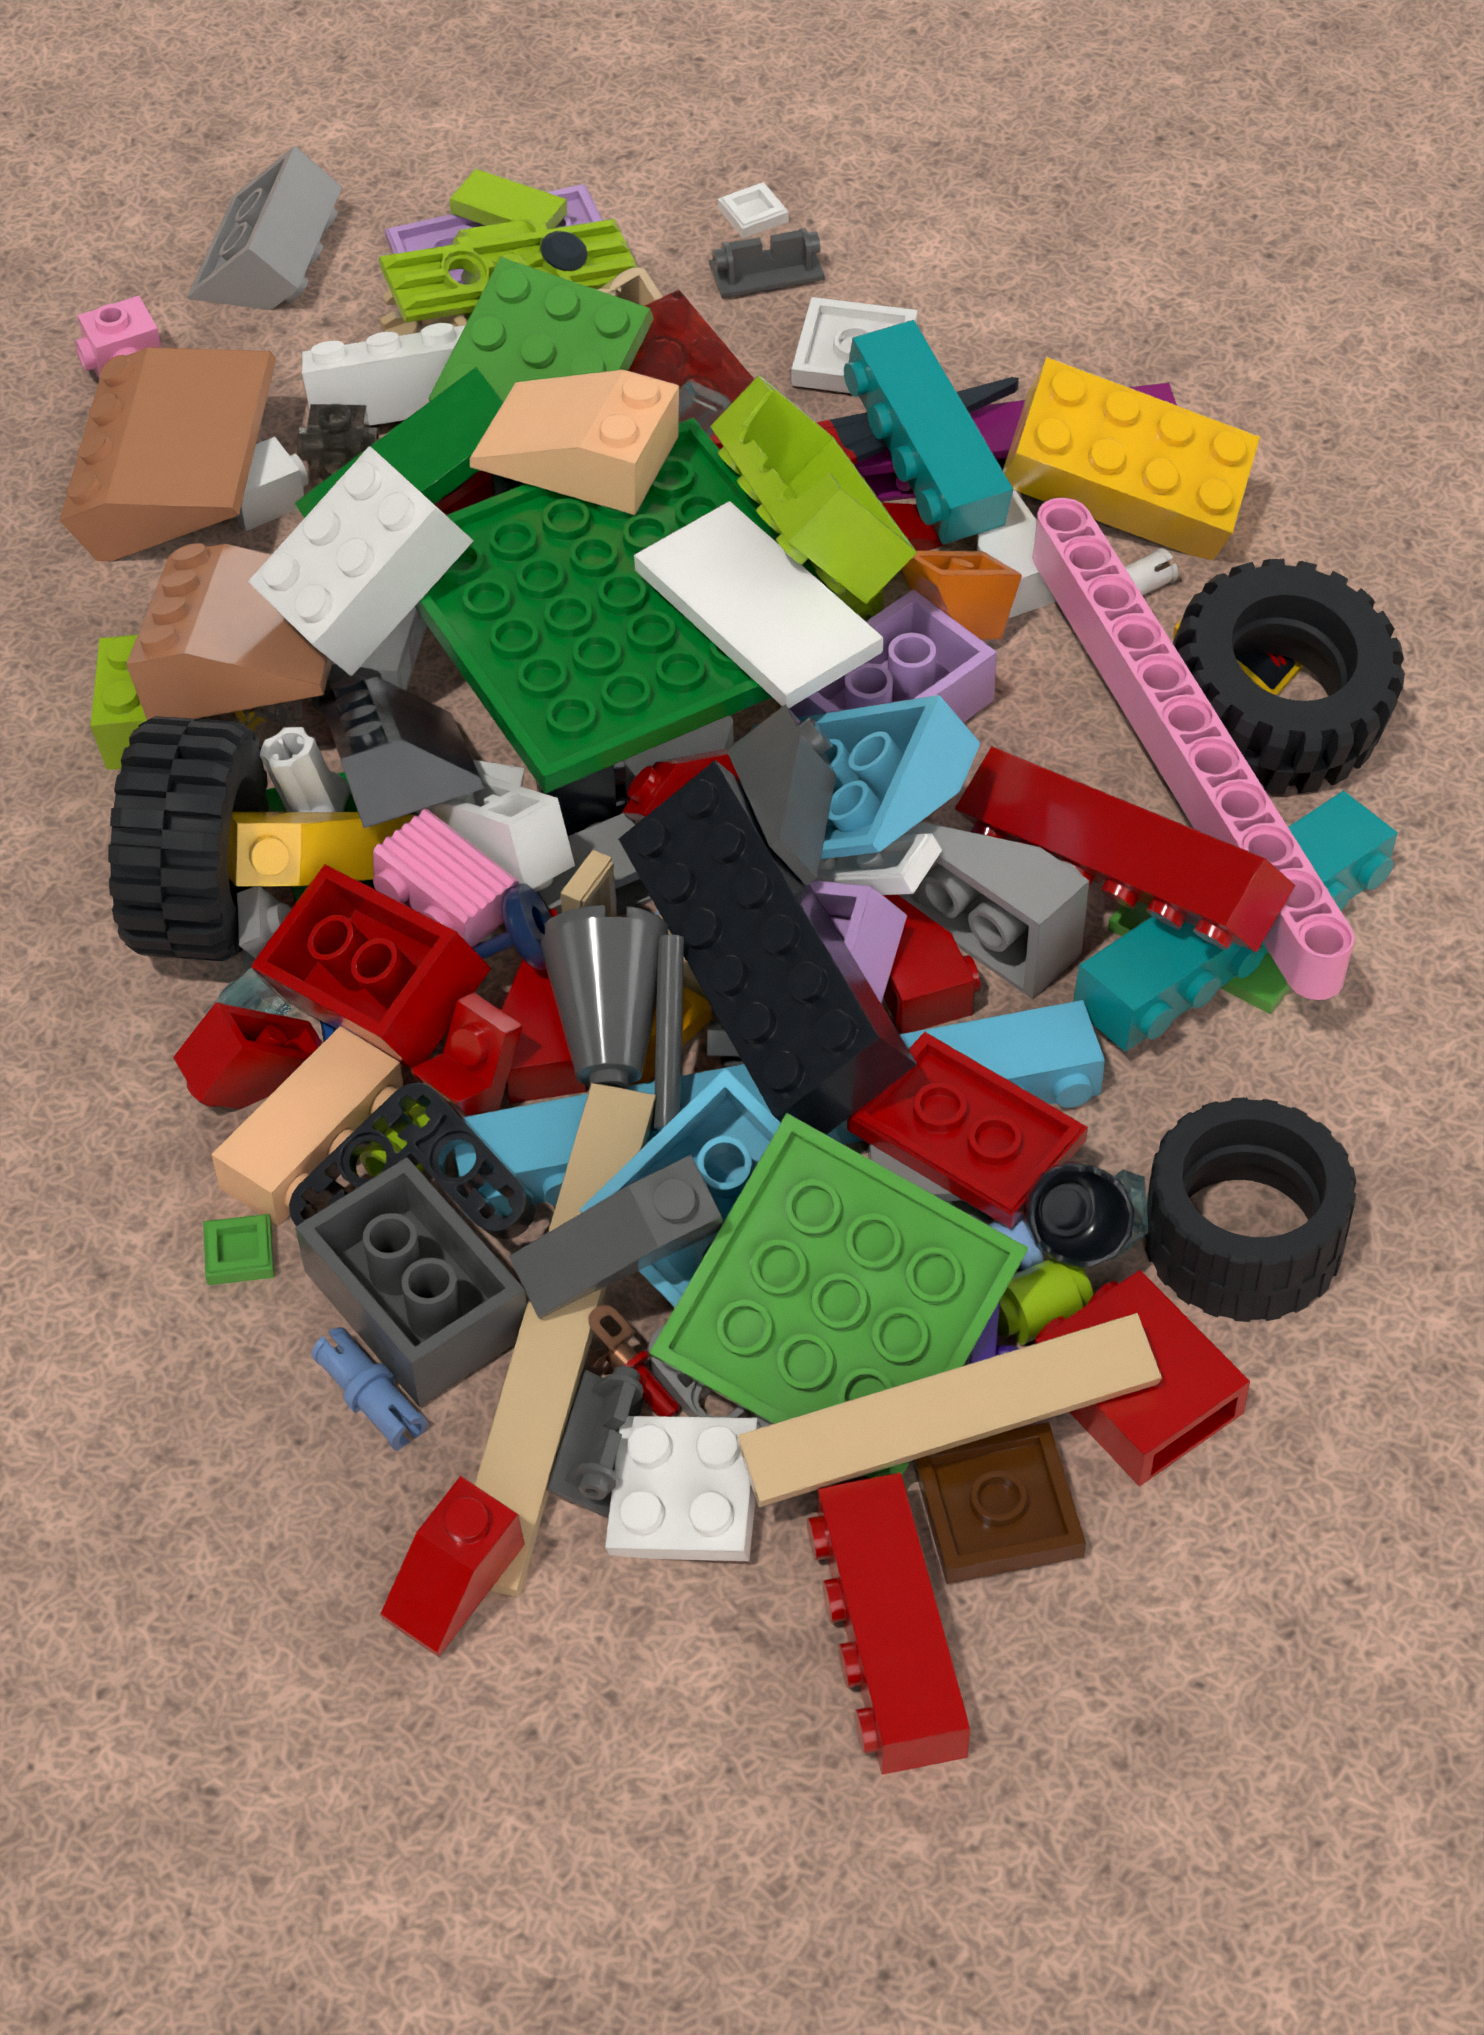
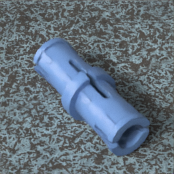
(369, 1388)

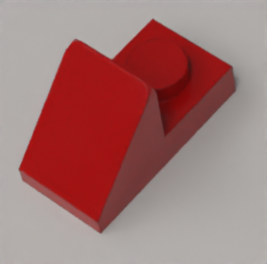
(474, 1059)

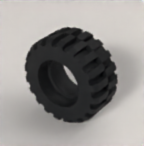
(1317, 625)
(173, 835)

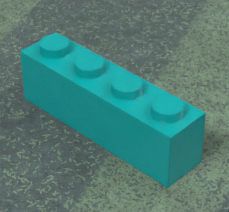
(928, 432)

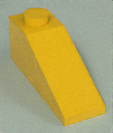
(296, 845)

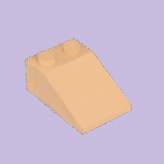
(584, 436)

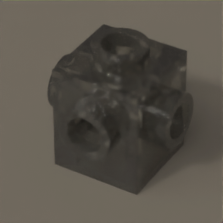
(333, 438)

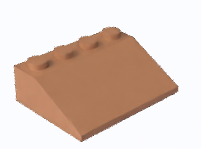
(165, 446)
(217, 641)

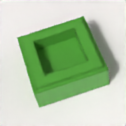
(238, 1249)

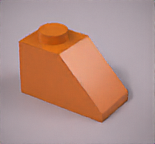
(966, 587)

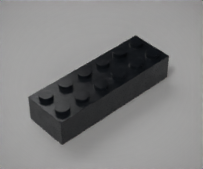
(766, 955)

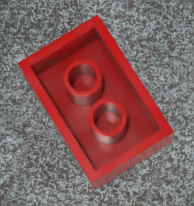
(370, 966)

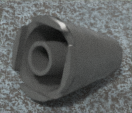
(604, 989)

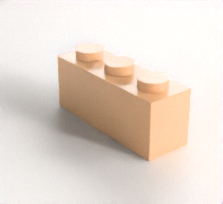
(304, 1122)

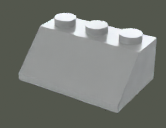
(269, 236)

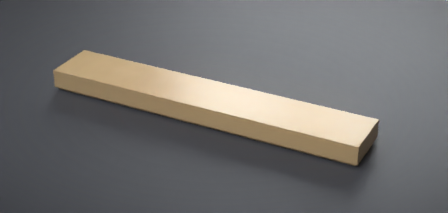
(948, 1409)

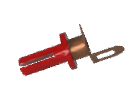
(623, 1355)

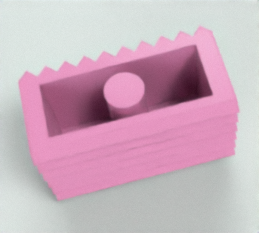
(442, 877)

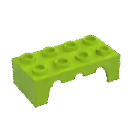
(810, 492)

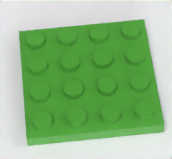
(833, 1284)

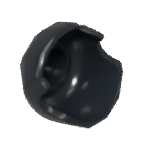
(1078, 1214)

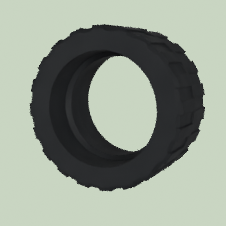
(1235, 1272)

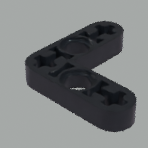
(429, 1148)

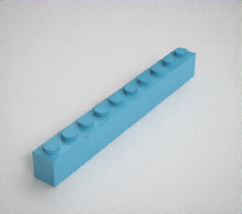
(1039, 1049)

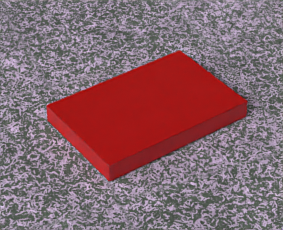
(968, 1129)

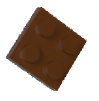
(1000, 1504)

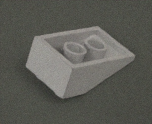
(1005, 905)

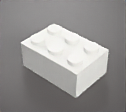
(360, 561)

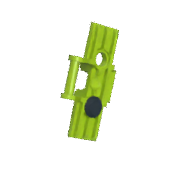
(580, 253)

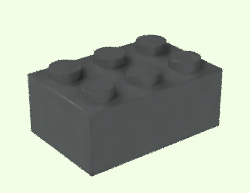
(413, 1280)

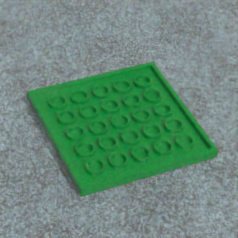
(573, 641)

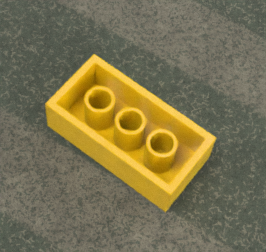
(1131, 459)

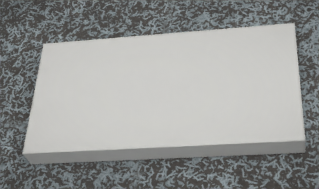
(758, 604)

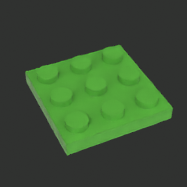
(543, 329)

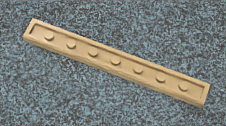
(555, 1348)

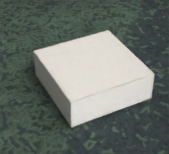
(753, 210)

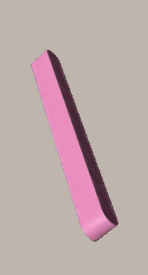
(1187, 737)

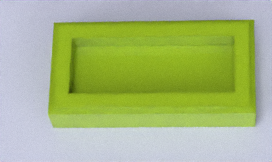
(497, 200)

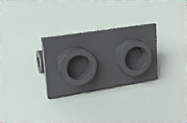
(746, 268)
(592, 1438)

